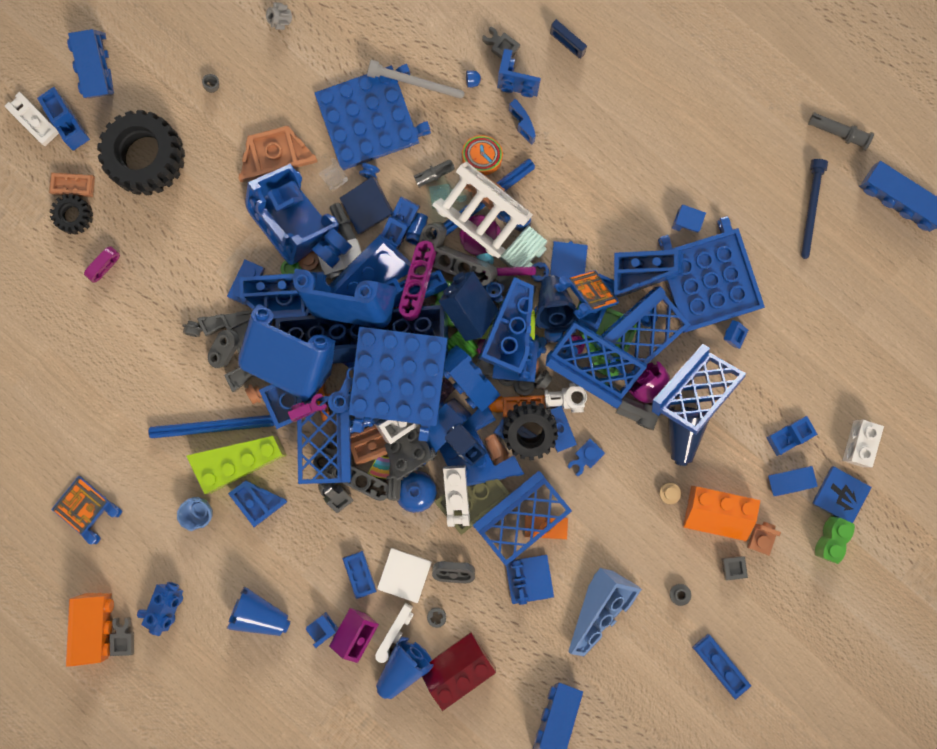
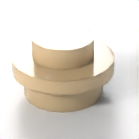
(670, 493)

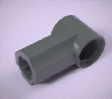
(638, 412)

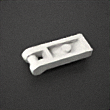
(32, 119)
(456, 495)
(394, 633)

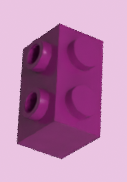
(353, 635)

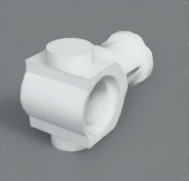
(565, 398)

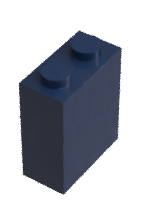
(468, 306)

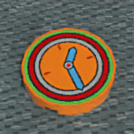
(483, 154)

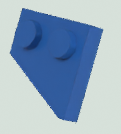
(256, 502)

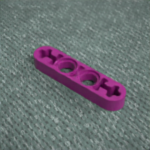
(417, 280)

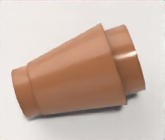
(496, 449)

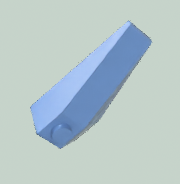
(604, 600)

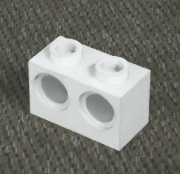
(863, 443)

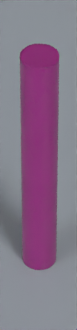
(515, 271)

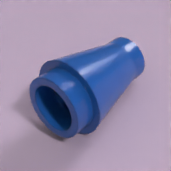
(414, 231)

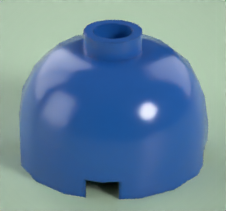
(417, 492)

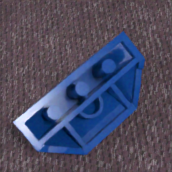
(274, 293)

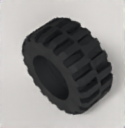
(123, 134)

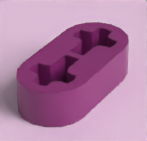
(102, 264)

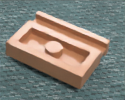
(367, 445)

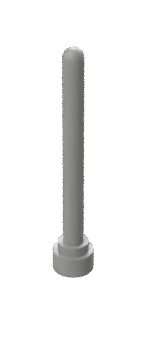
(377, 70)

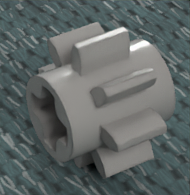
(278, 16)

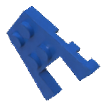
(484, 469)

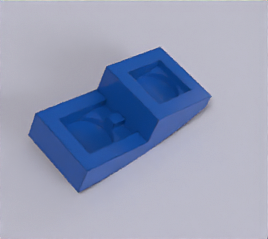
(525, 126)
(791, 435)
(793, 481)

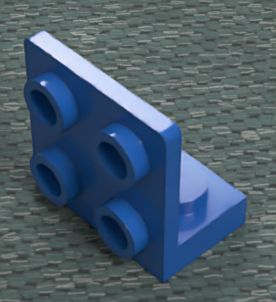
(516, 82)

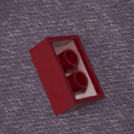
(458, 671)

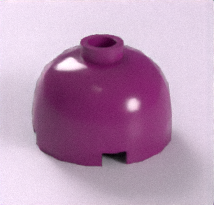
(650, 382)

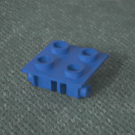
(529, 370)
(529, 579)

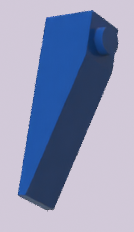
(510, 333)

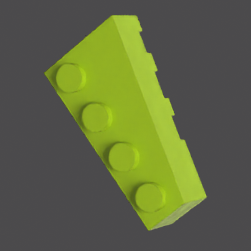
(230, 463)

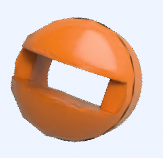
(497, 405)

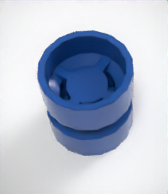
(332, 247)

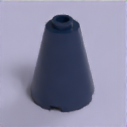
(554, 307)
(682, 441)

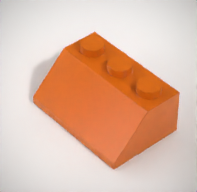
(721, 513)
(89, 629)

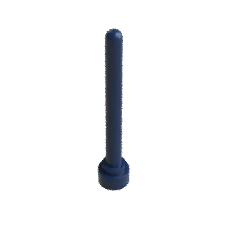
(818, 169)

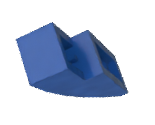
(63, 119)

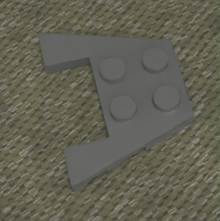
(237, 322)

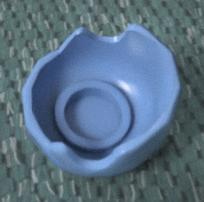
(194, 513)

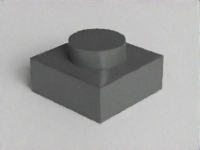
(734, 568)

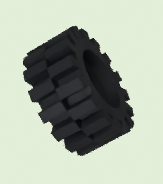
(61, 208)

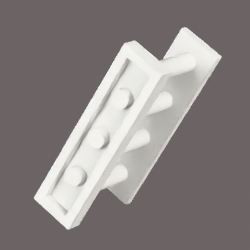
(501, 202)

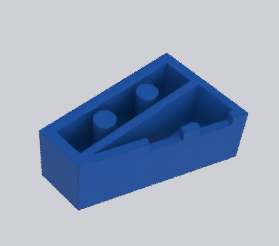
(91, 63)
(449, 415)

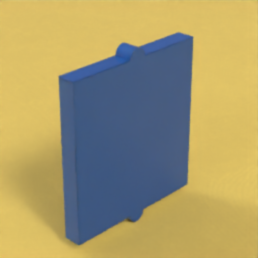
(568, 259)

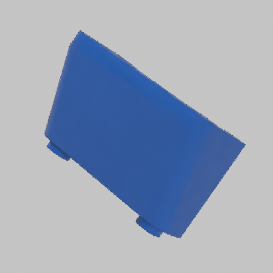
(292, 229)
(369, 307)
(284, 359)

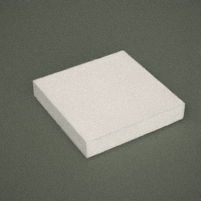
(404, 575)

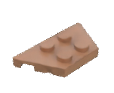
(272, 151)

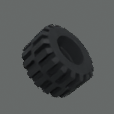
(530, 446)

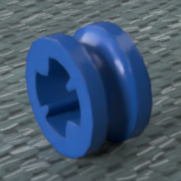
(369, 170)
(540, 265)

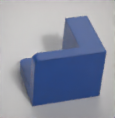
(285, 196)
(689, 219)
(321, 629)

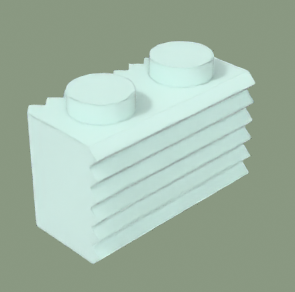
(524, 249)

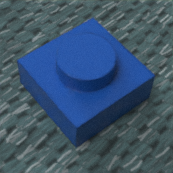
(735, 334)

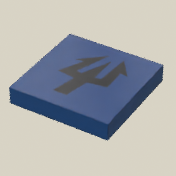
(841, 494)

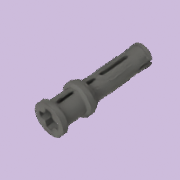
(850, 134)

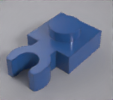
(588, 455)

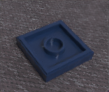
(366, 205)

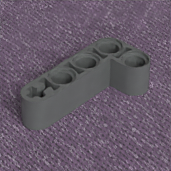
(456, 257)
(331, 471)

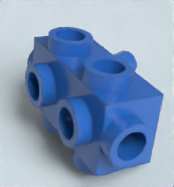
(162, 608)

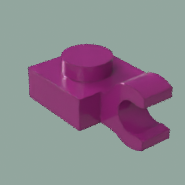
(301, 410)

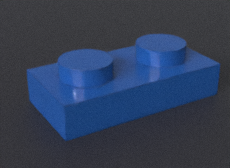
(247, 269)

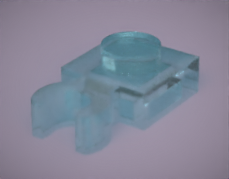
(443, 191)

